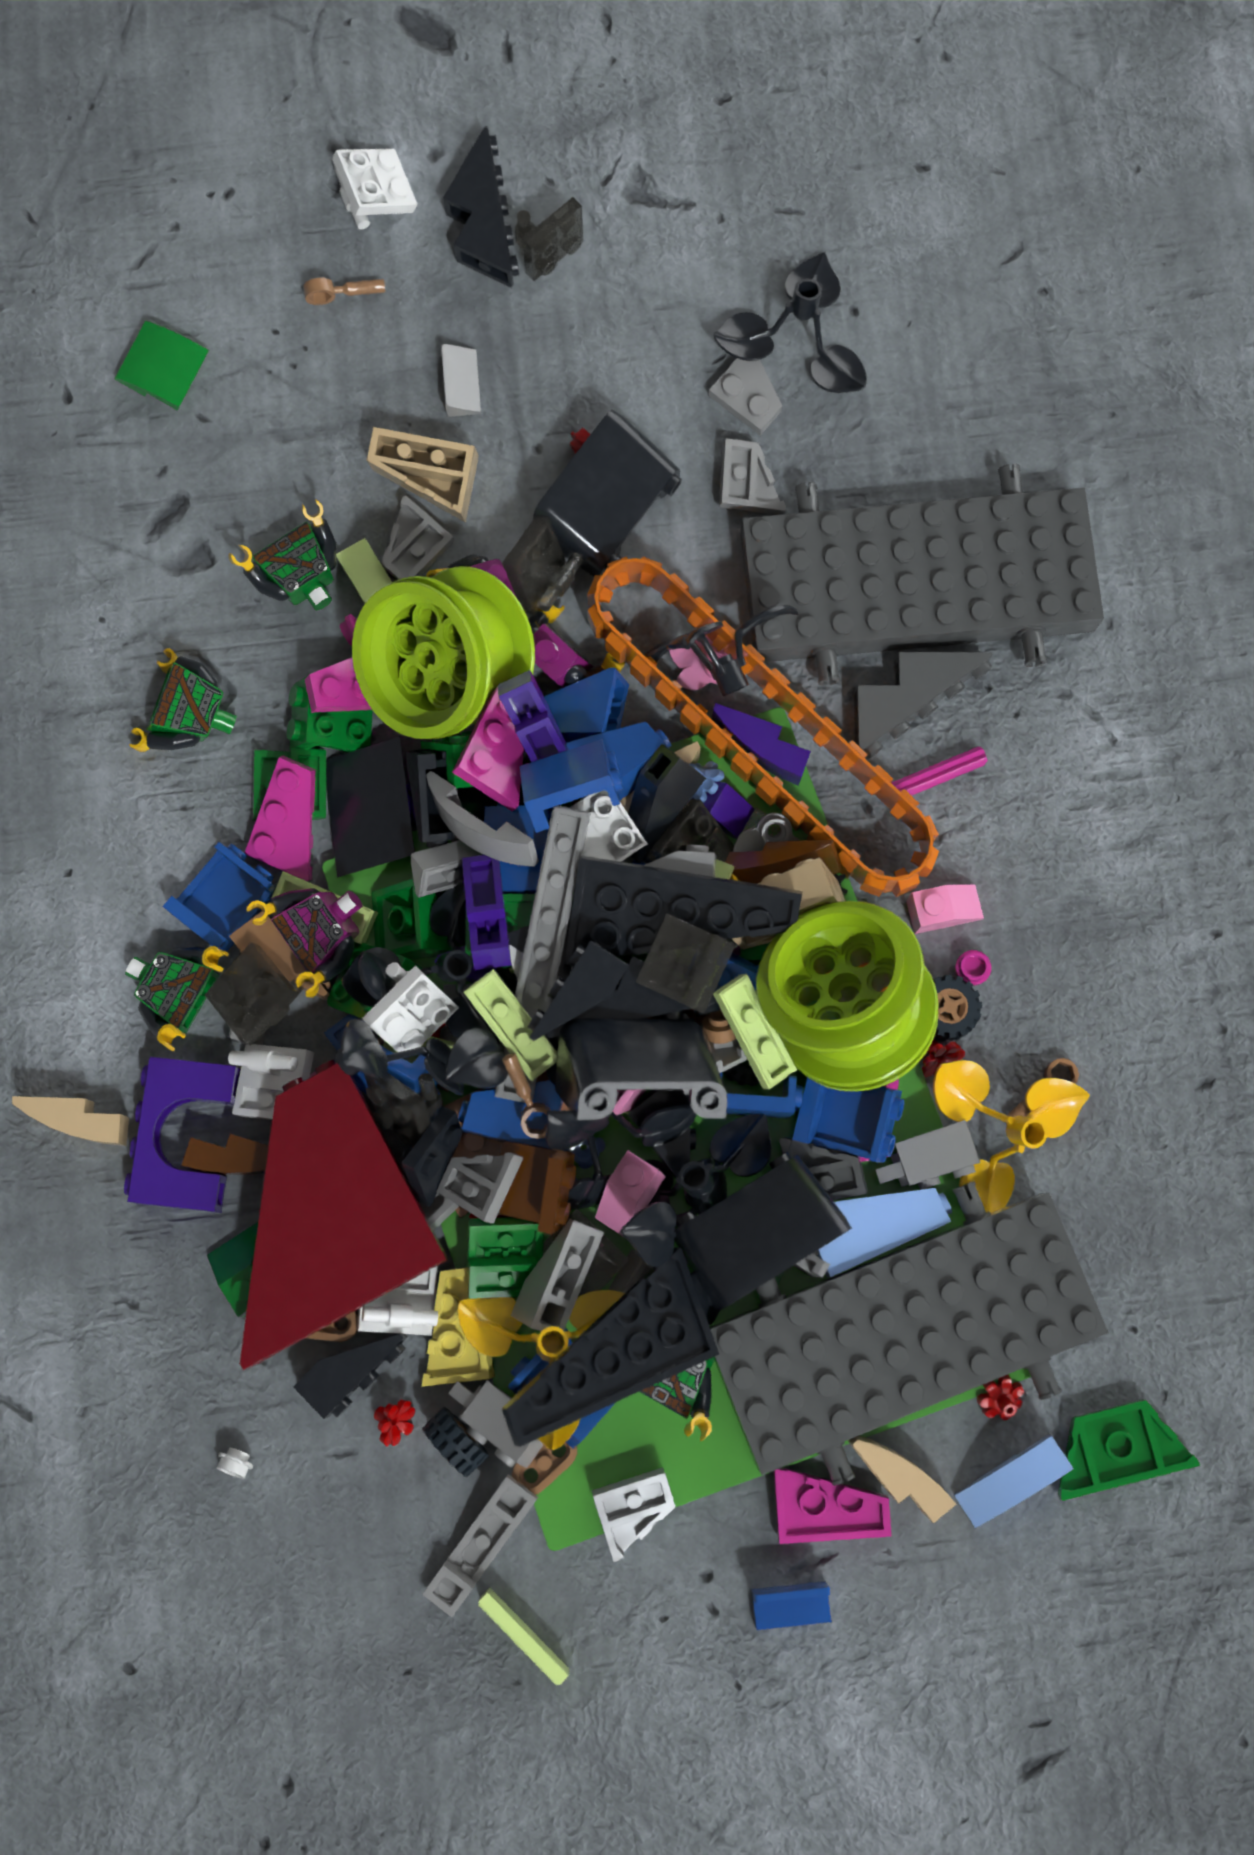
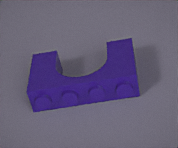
(167, 1087)

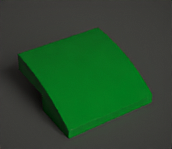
(161, 364)
(263, 767)
(501, 1256)

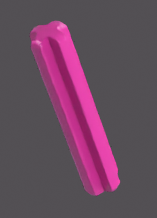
(942, 771)

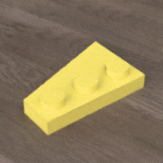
(449, 1351)

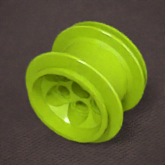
(438, 649)
(853, 1031)

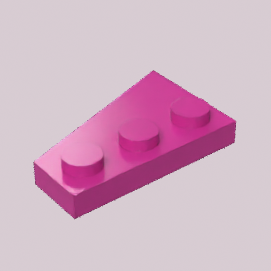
(335, 689)
(493, 755)
(285, 820)
(818, 1511)

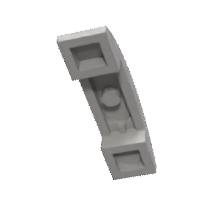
(504, 845)
(480, 1545)

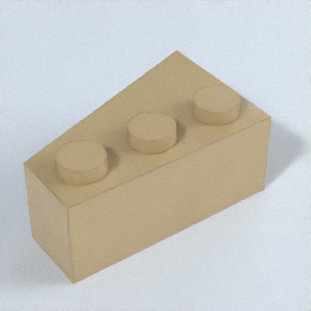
(427, 467)
(817, 889)

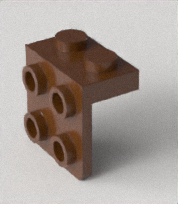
(540, 1186)

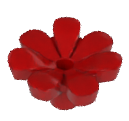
(941, 1054)
(1001, 1398)
(393, 1421)

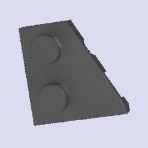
(835, 1170)

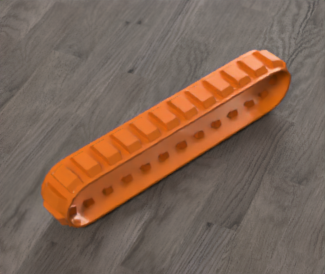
(774, 686)

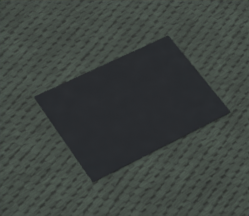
(369, 807)

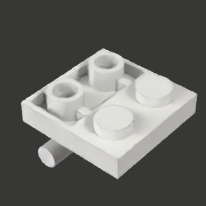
(372, 183)
(610, 829)
(409, 1009)
(263, 1075)
(404, 1309)

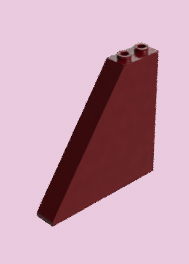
(331, 1219)

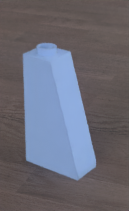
(883, 1224)

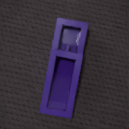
(531, 717)
(762, 740)
(486, 912)

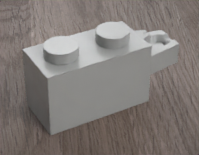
(931, 1156)
(486, 1422)

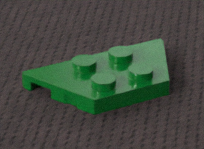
(1119, 1449)

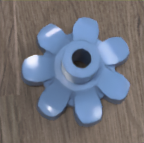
(712, 775)

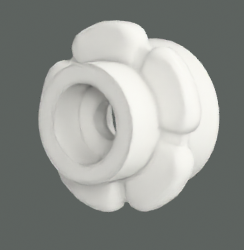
(234, 1463)

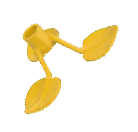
(1053, 1108)
(491, 1328)

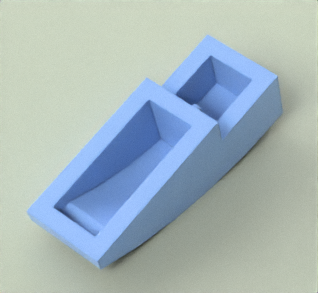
(1013, 1481)

